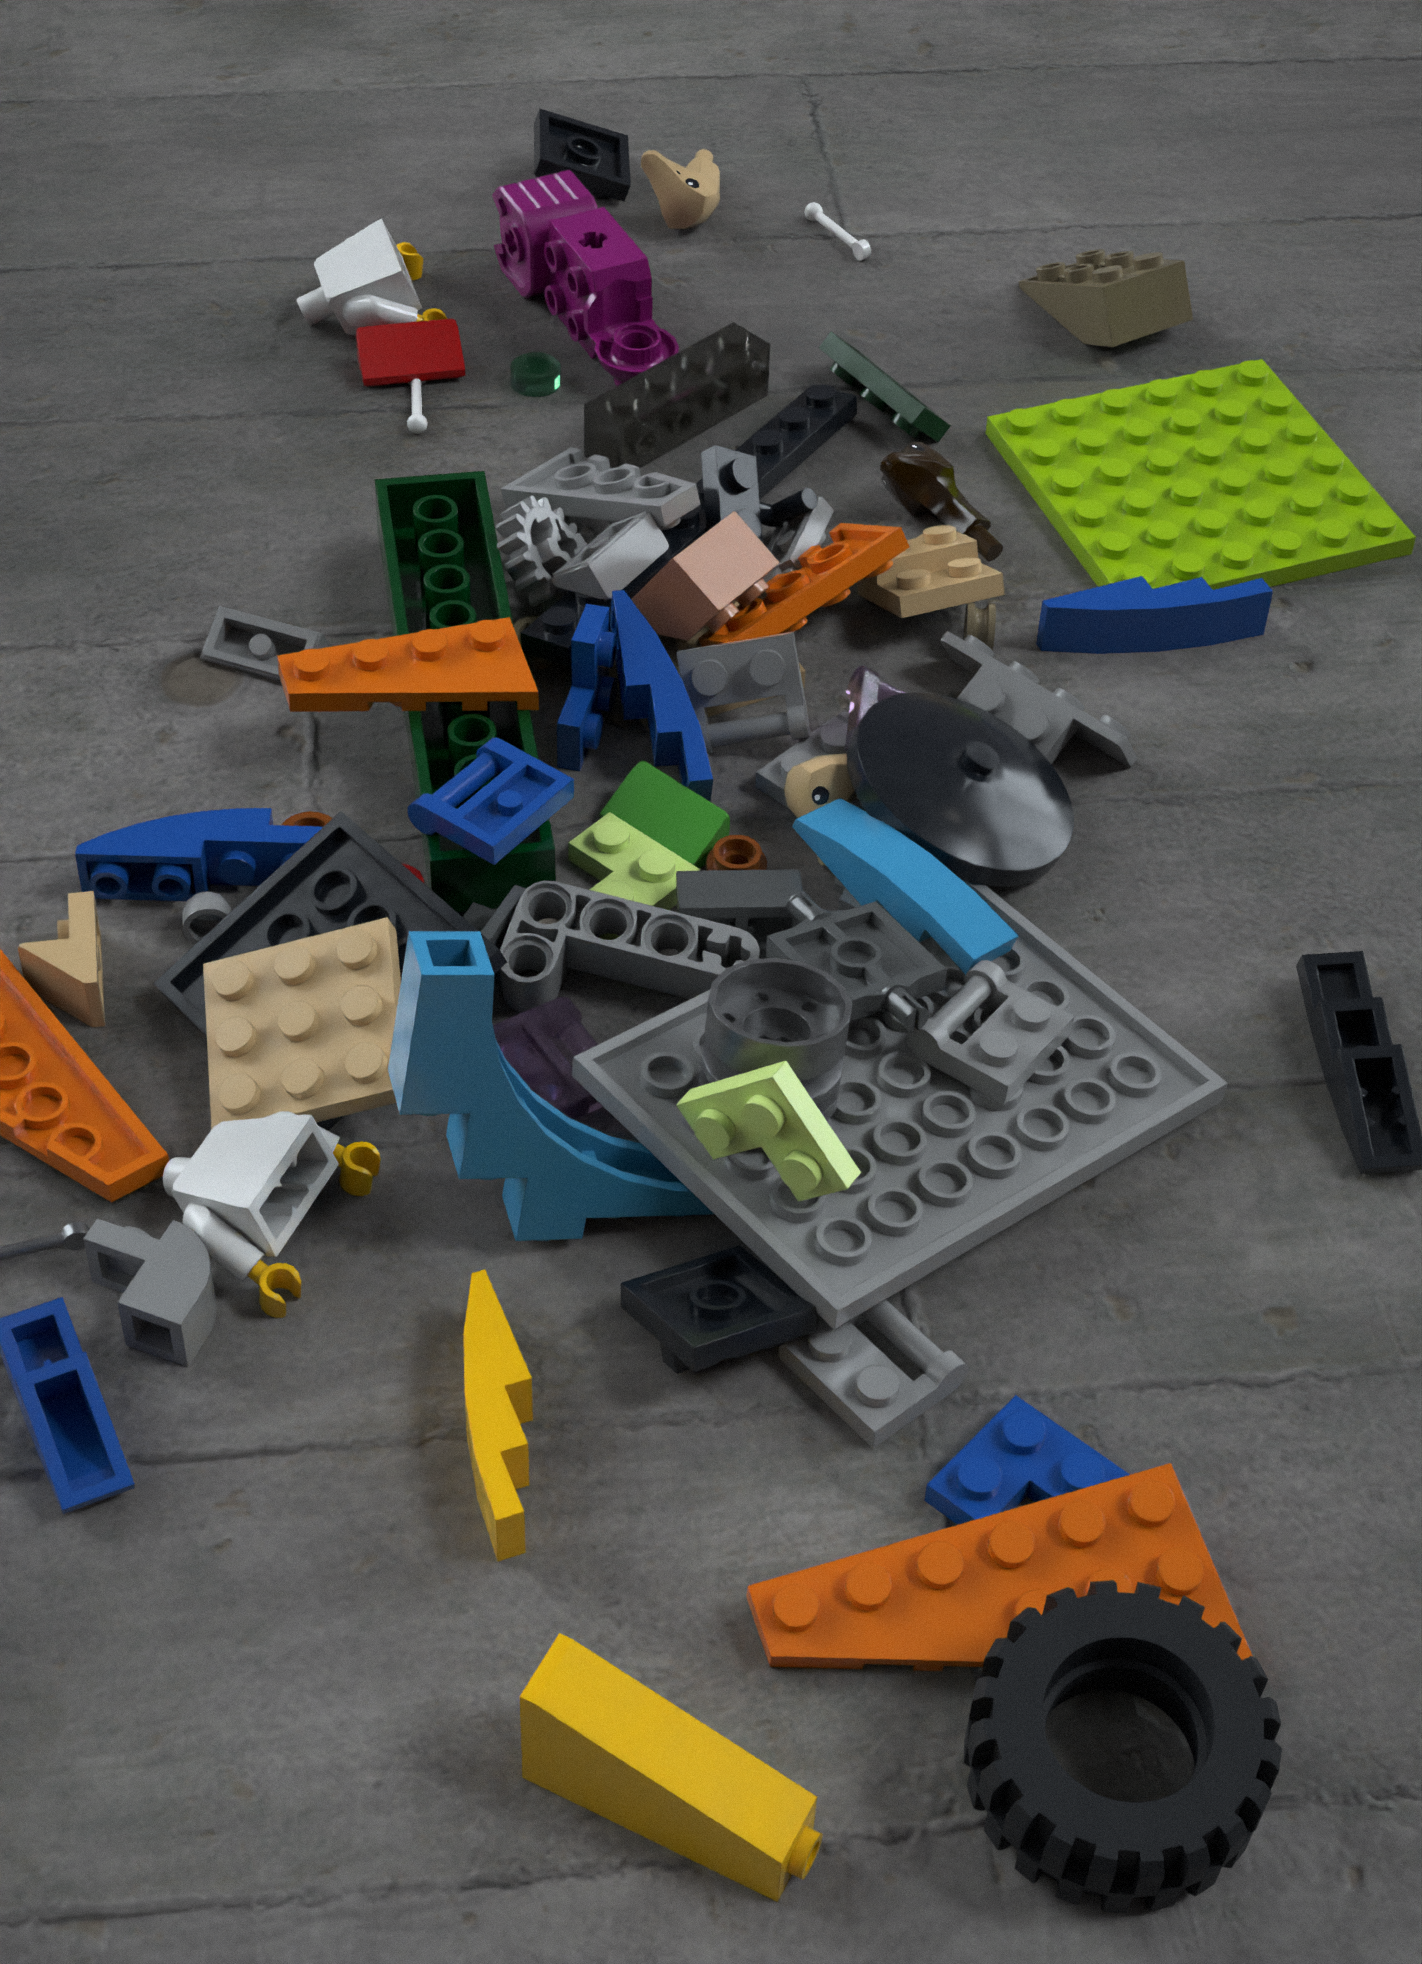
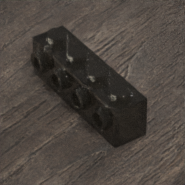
(678, 398)

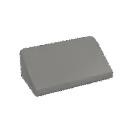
(613, 557)
(254, 642)

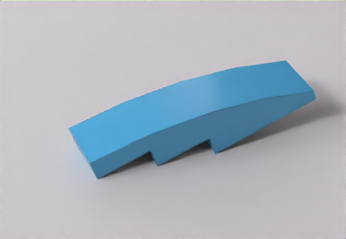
(907, 881)

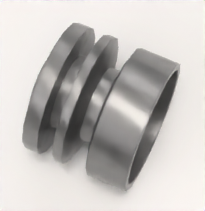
(776, 1014)

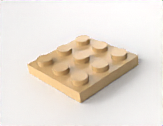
(303, 1025)

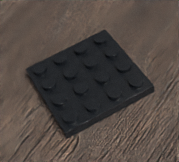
(323, 887)

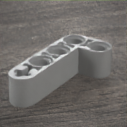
(629, 958)

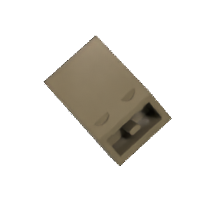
(1113, 295)

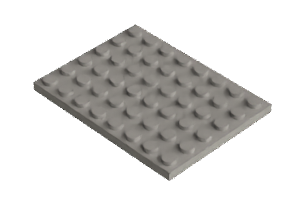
(931, 1152)

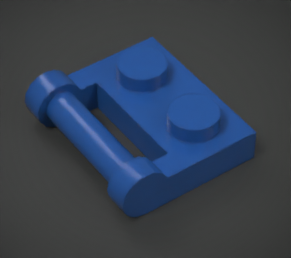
(503, 811)

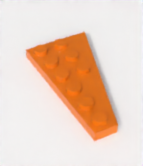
(62, 1103)
(959, 1587)

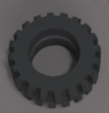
(1143, 1650)

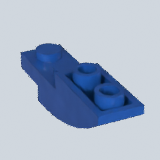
(187, 853)

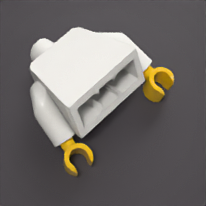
(367, 283)
(255, 1186)

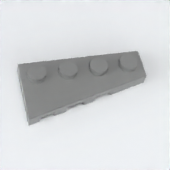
(603, 492)

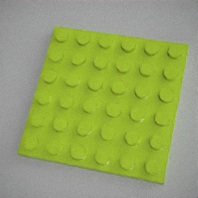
(1198, 481)

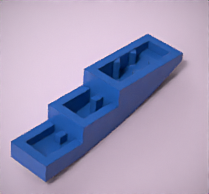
(1137, 619)
(655, 691)

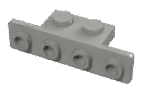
(1032, 710)

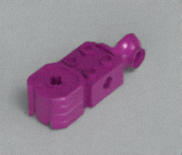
(585, 267)

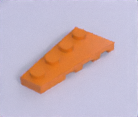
(822, 581)
(438, 665)

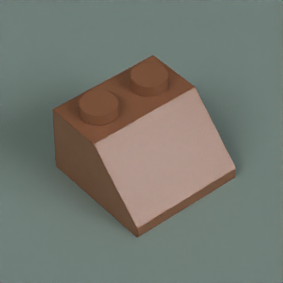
(707, 581)

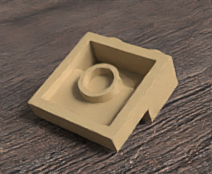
(933, 574)

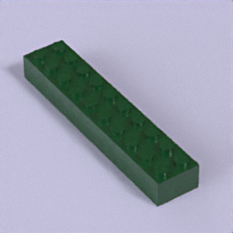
(438, 575)

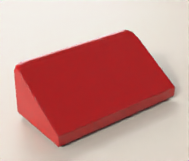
(409, 352)

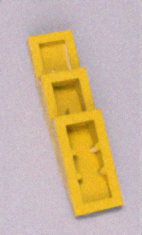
(495, 1406)

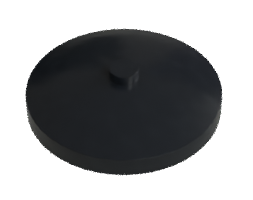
(961, 787)

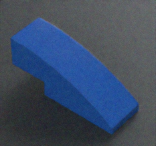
(63, 1406)

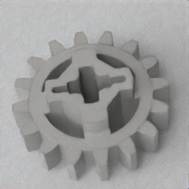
(536, 547)

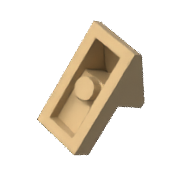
(70, 968)

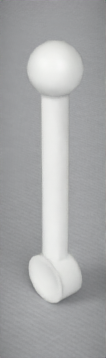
(861, 248)
(416, 422)

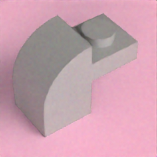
(164, 1284)

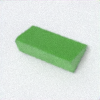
(669, 813)

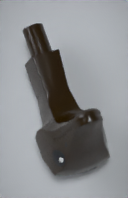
(926, 485)

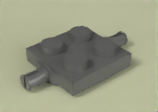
(864, 953)

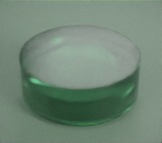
(535, 374)

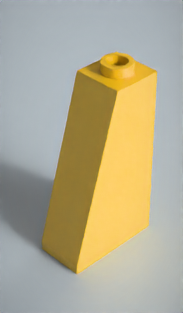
(662, 1772)

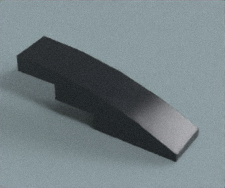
(1360, 1063)

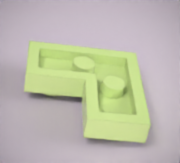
(627, 863)
(774, 1113)

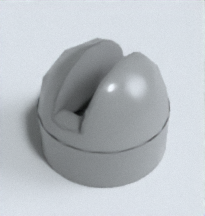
(202, 914)

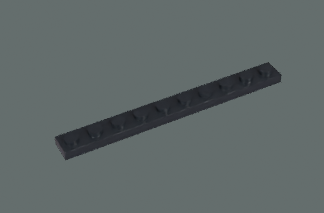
(778, 450)

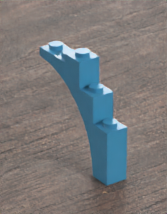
(497, 1126)

